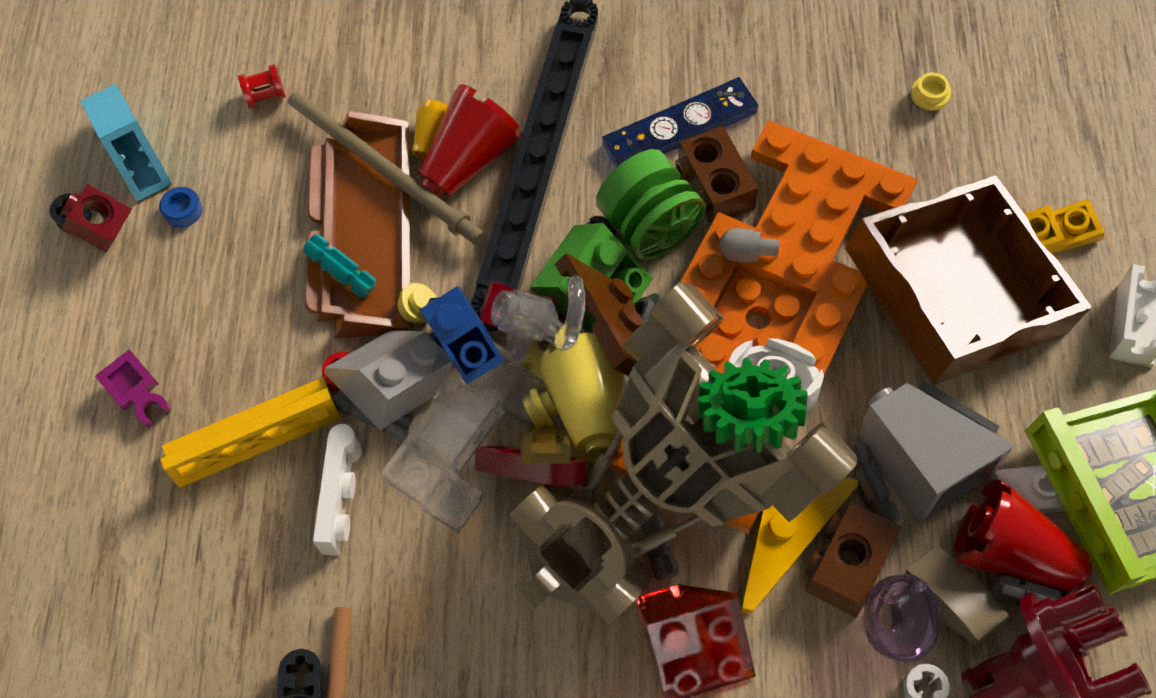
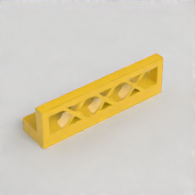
(249, 433)

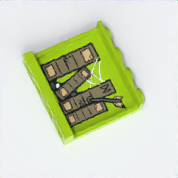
(1106, 481)

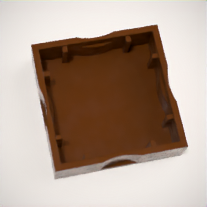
(965, 278)

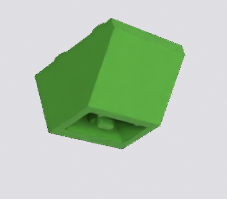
(600, 250)

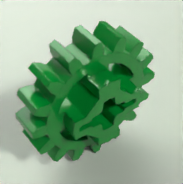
(752, 405)

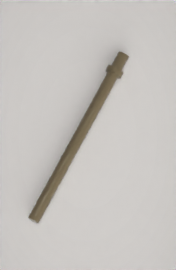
(457, 222)

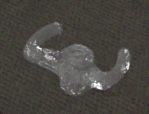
(533, 318)

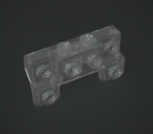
(448, 433)

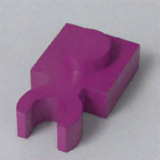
(131, 384)

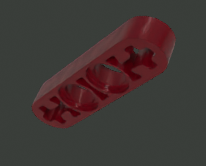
(507, 462)

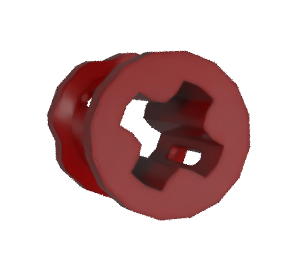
(267, 77)

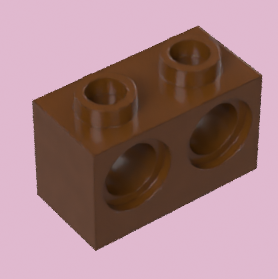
(723, 173)

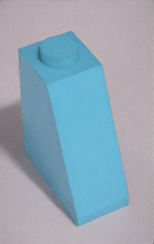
(125, 142)

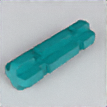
(339, 266)

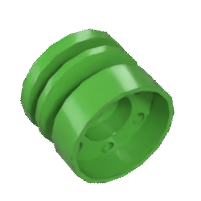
(650, 204)

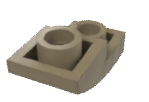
(962, 597)

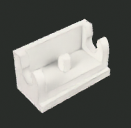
(1135, 320)

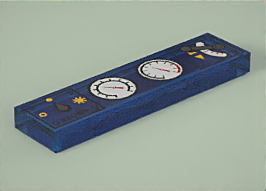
(689, 118)

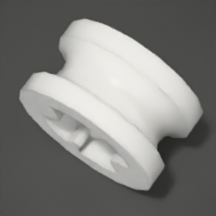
(931, 671)

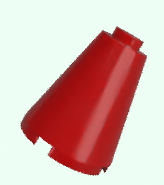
(466, 142)
(1019, 541)

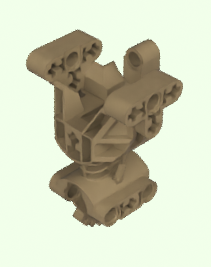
(668, 467)

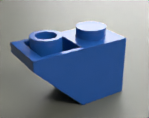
(462, 334)

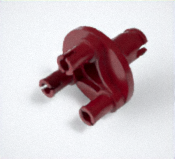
(1052, 654)

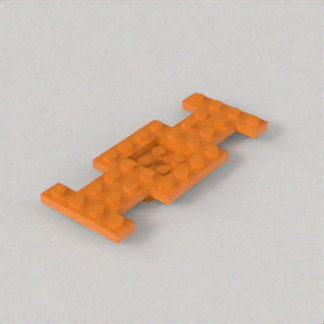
(802, 288)

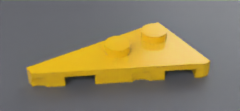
(784, 542)

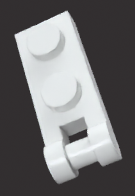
(336, 487)

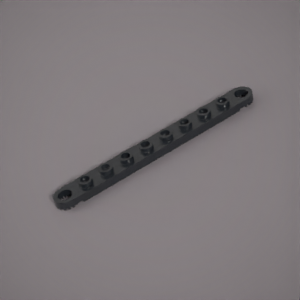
(537, 152)

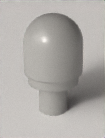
(746, 245)

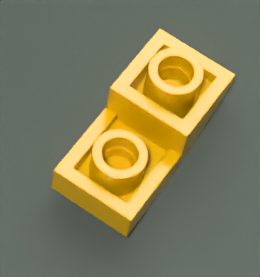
(1067, 226)

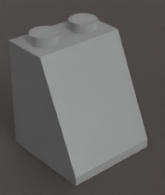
(928, 449)

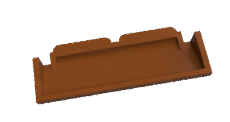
(365, 221)

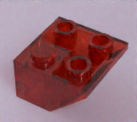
(695, 639)

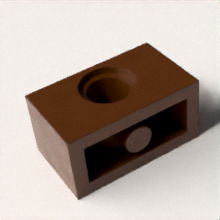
(870, 539)

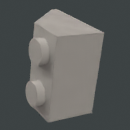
(391, 375)

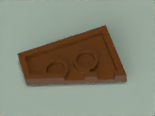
(611, 307)

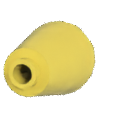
(585, 394)

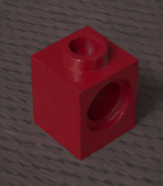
(112, 211)

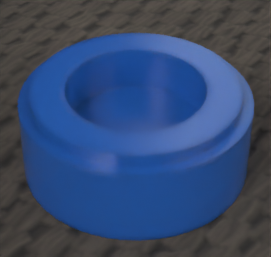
(181, 207)

